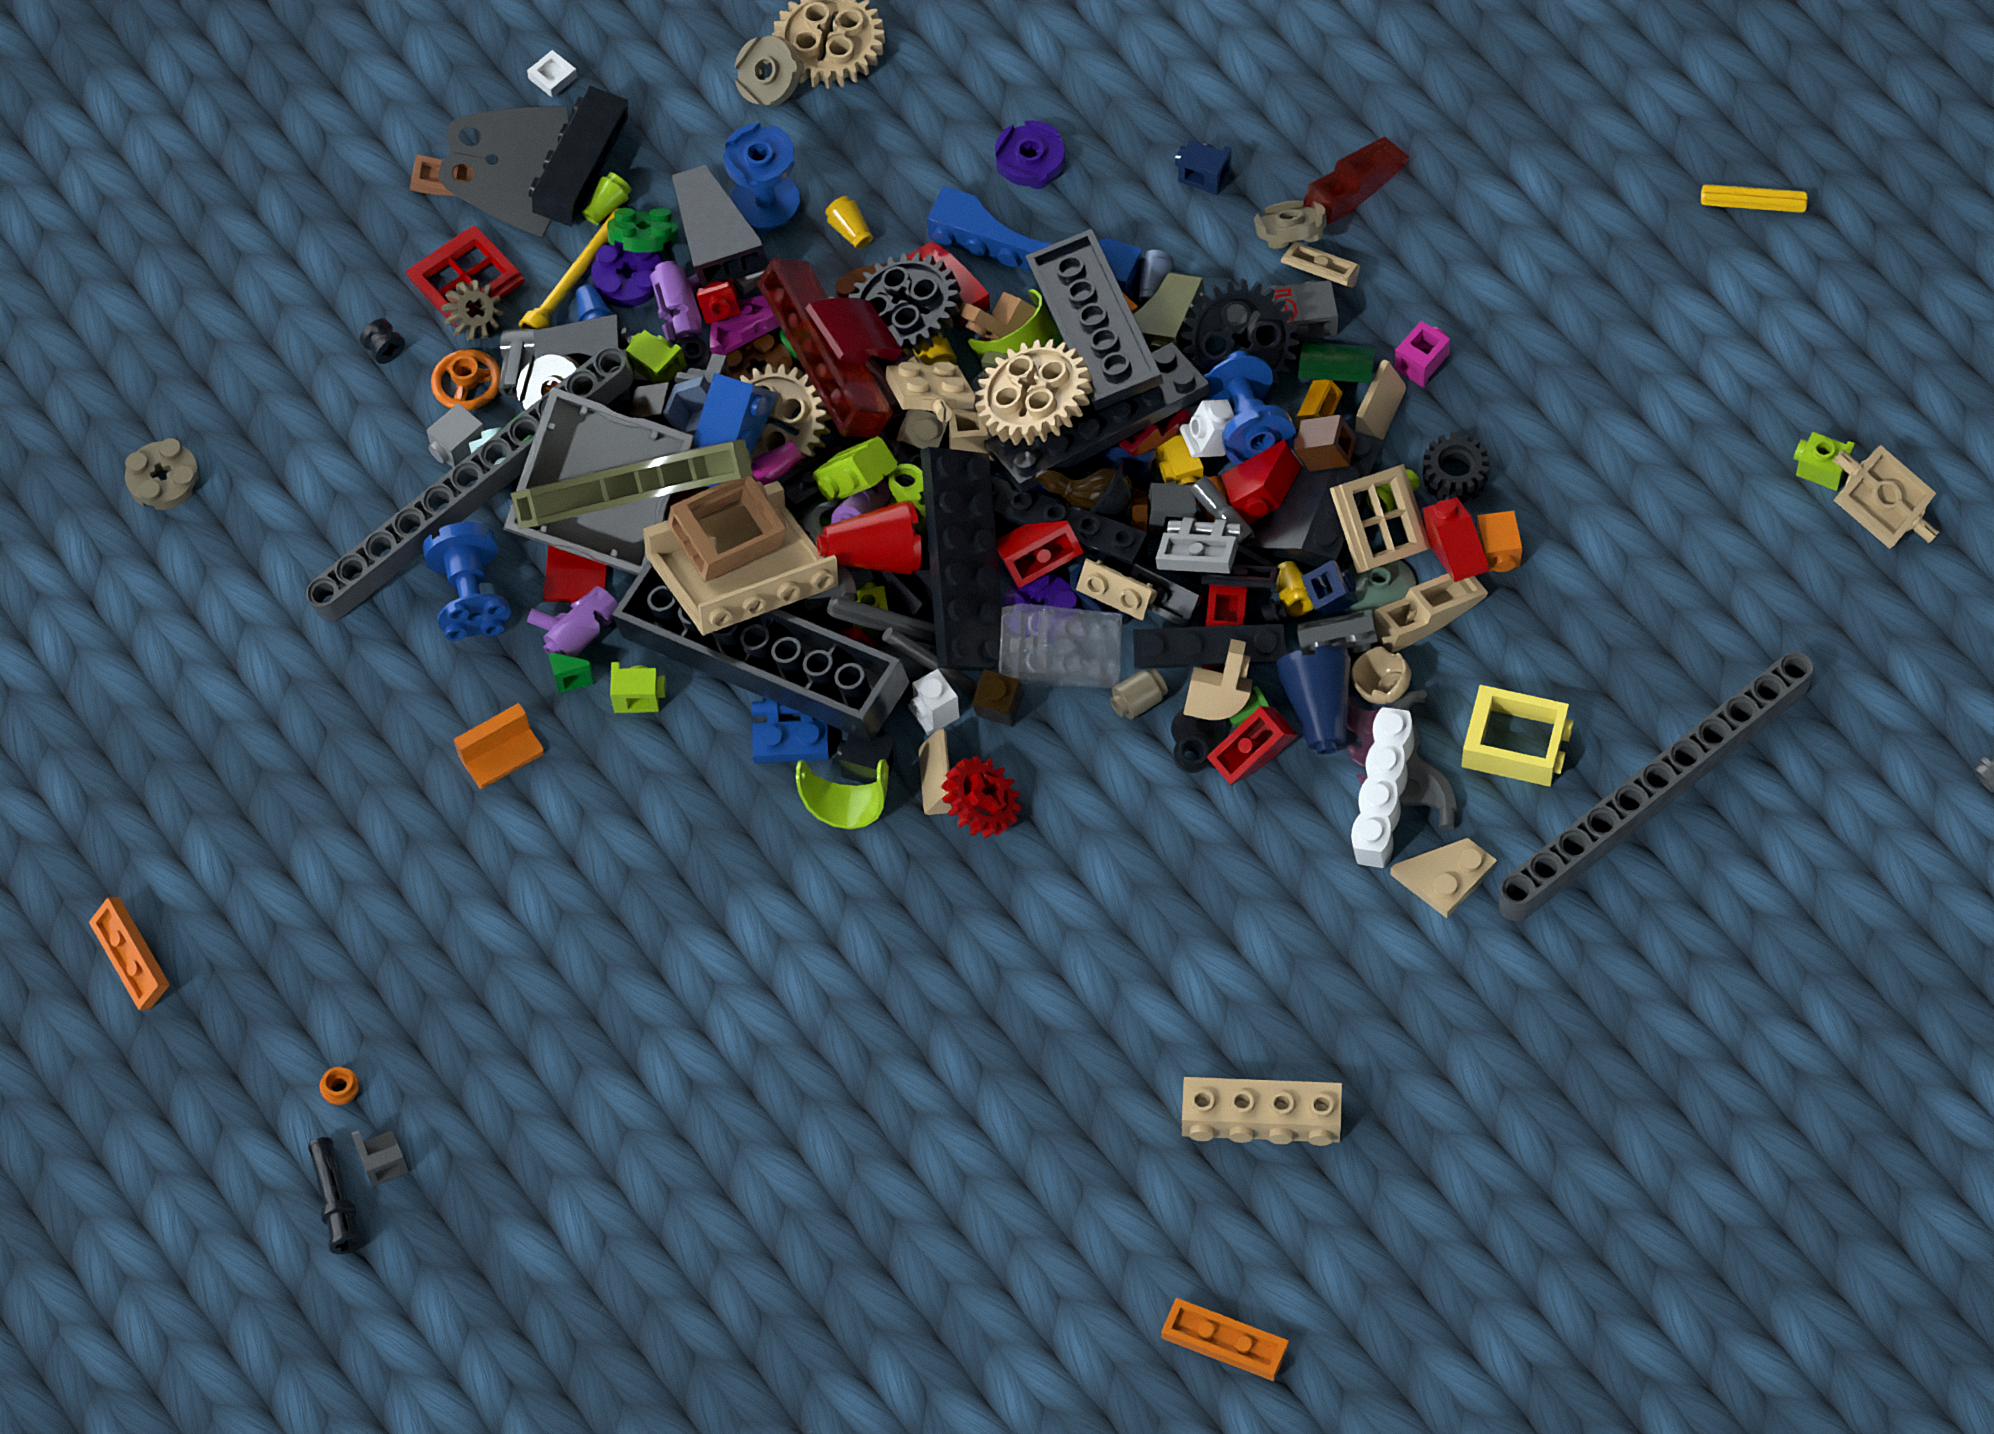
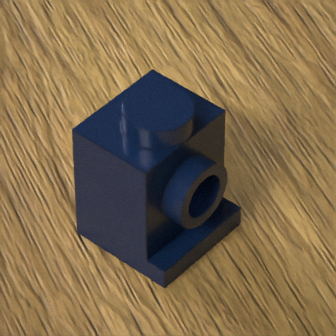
(1203, 166)
(1335, 585)

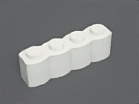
(1381, 790)

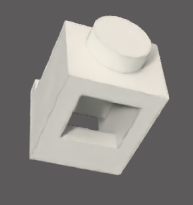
(1206, 428)
(933, 702)

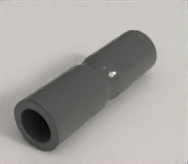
(1218, 505)

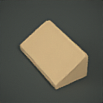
(1321, 264)
(1380, 402)
(933, 768)

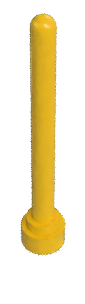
(541, 317)

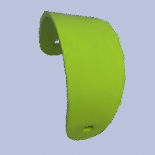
(1039, 326)
(842, 804)

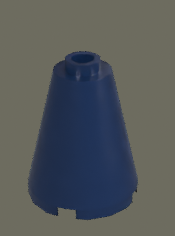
(1318, 694)

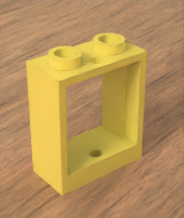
(1510, 763)

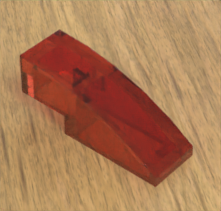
(1356, 178)

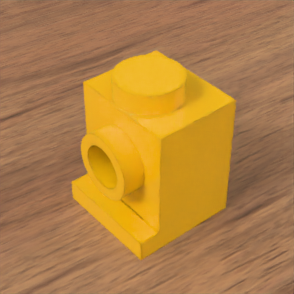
(1177, 463)

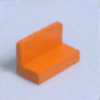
(498, 746)

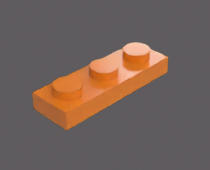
(129, 953)
(1224, 1339)

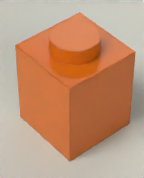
(1500, 540)

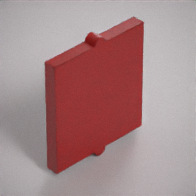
(571, 576)

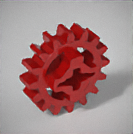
(981, 797)

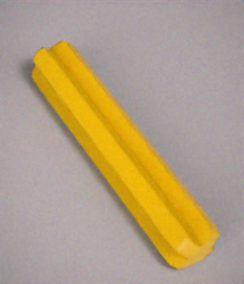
(1753, 198)

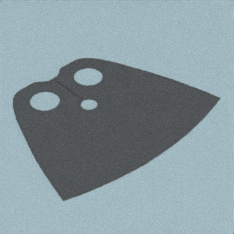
(520, 143)

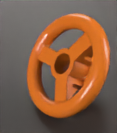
(466, 375)

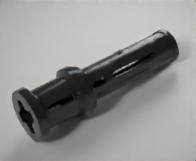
(337, 1210)

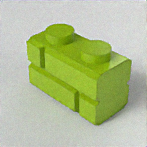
(855, 469)

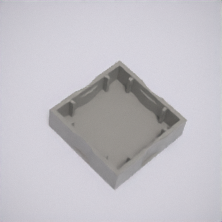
(586, 438)

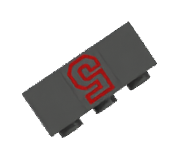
(1312, 309)

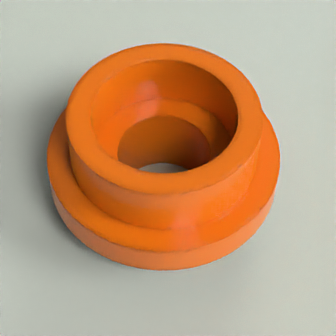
(337, 1076)

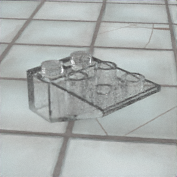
(1060, 646)

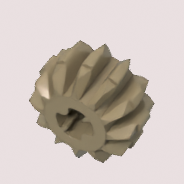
(465, 297)

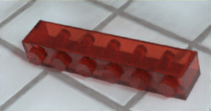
(843, 386)

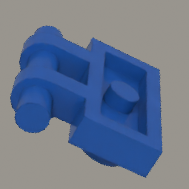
(787, 740)

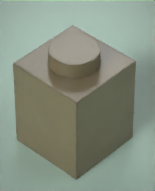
(921, 429)

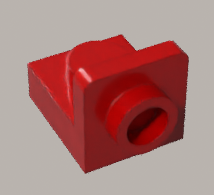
(718, 301)

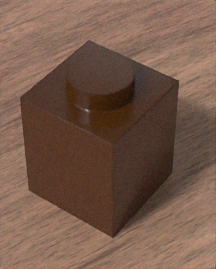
(1325, 443)

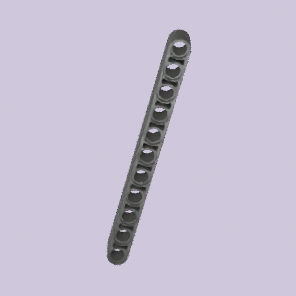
(452, 490)
(1651, 800)

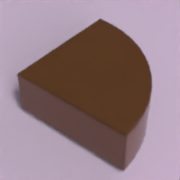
(1139, 512)

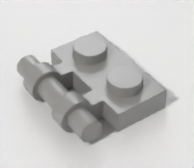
(1199, 546)

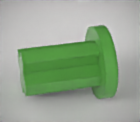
(1254, 701)

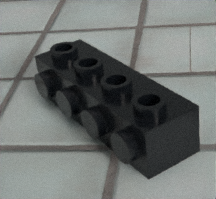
(579, 155)

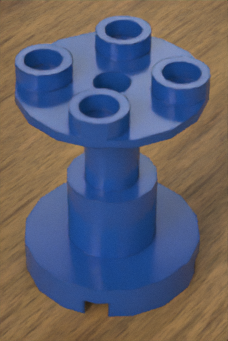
(760, 165)
(1254, 423)
(461, 555)

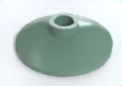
(1374, 595)

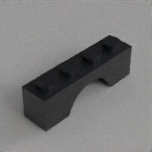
(860, 757)

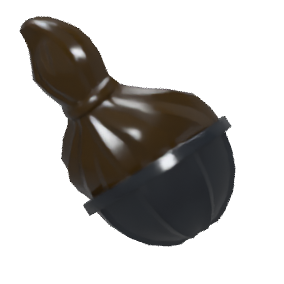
(1102, 492)

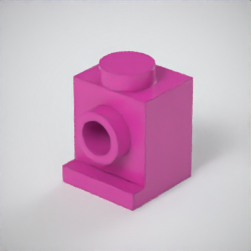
(1421, 353)

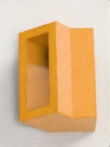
(1318, 393)

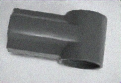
(517, 352)

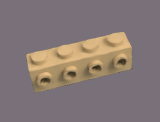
(1261, 1110)

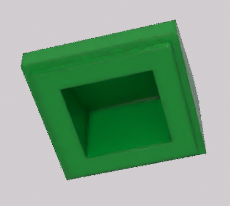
(570, 672)

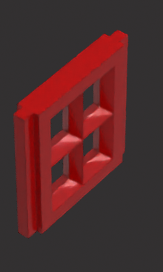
(452, 251)

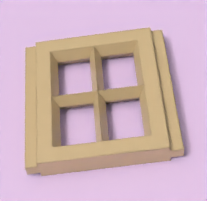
(1354, 527)

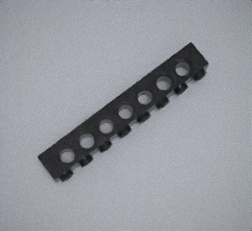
(1099, 537)

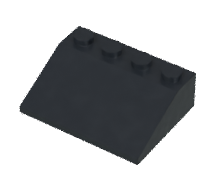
(1307, 522)

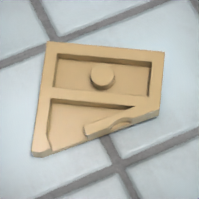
(1445, 874)

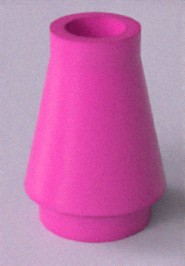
(775, 463)

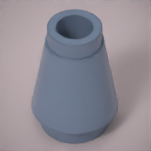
(1153, 271)

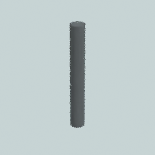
(928, 660)

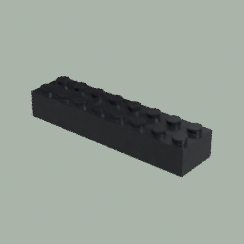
(771, 657)

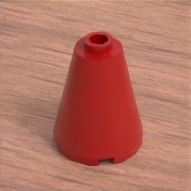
(875, 540)

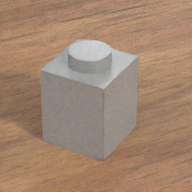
(451, 435)

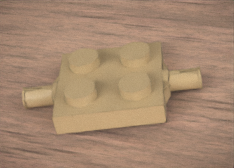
(930, 387)
(1885, 496)

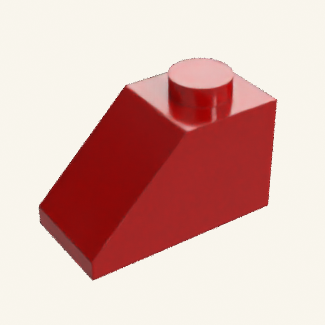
(1262, 481)
(1455, 539)
(1037, 550)
(1252, 744)

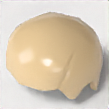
(1380, 675)

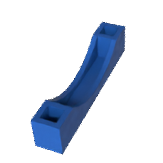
(964, 223)

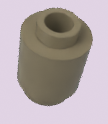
(1138, 693)

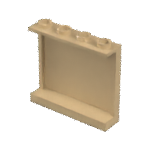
(751, 589)

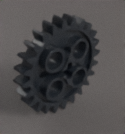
(912, 299)
(1212, 320)

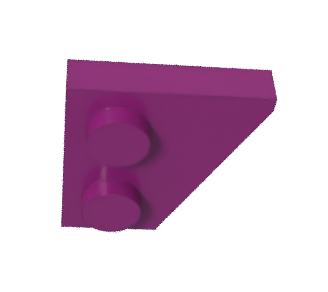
(738, 330)

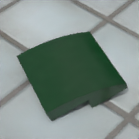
(1336, 362)

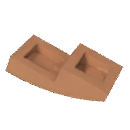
(426, 176)

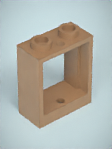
(697, 546)

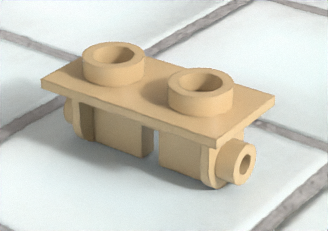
(1115, 589)

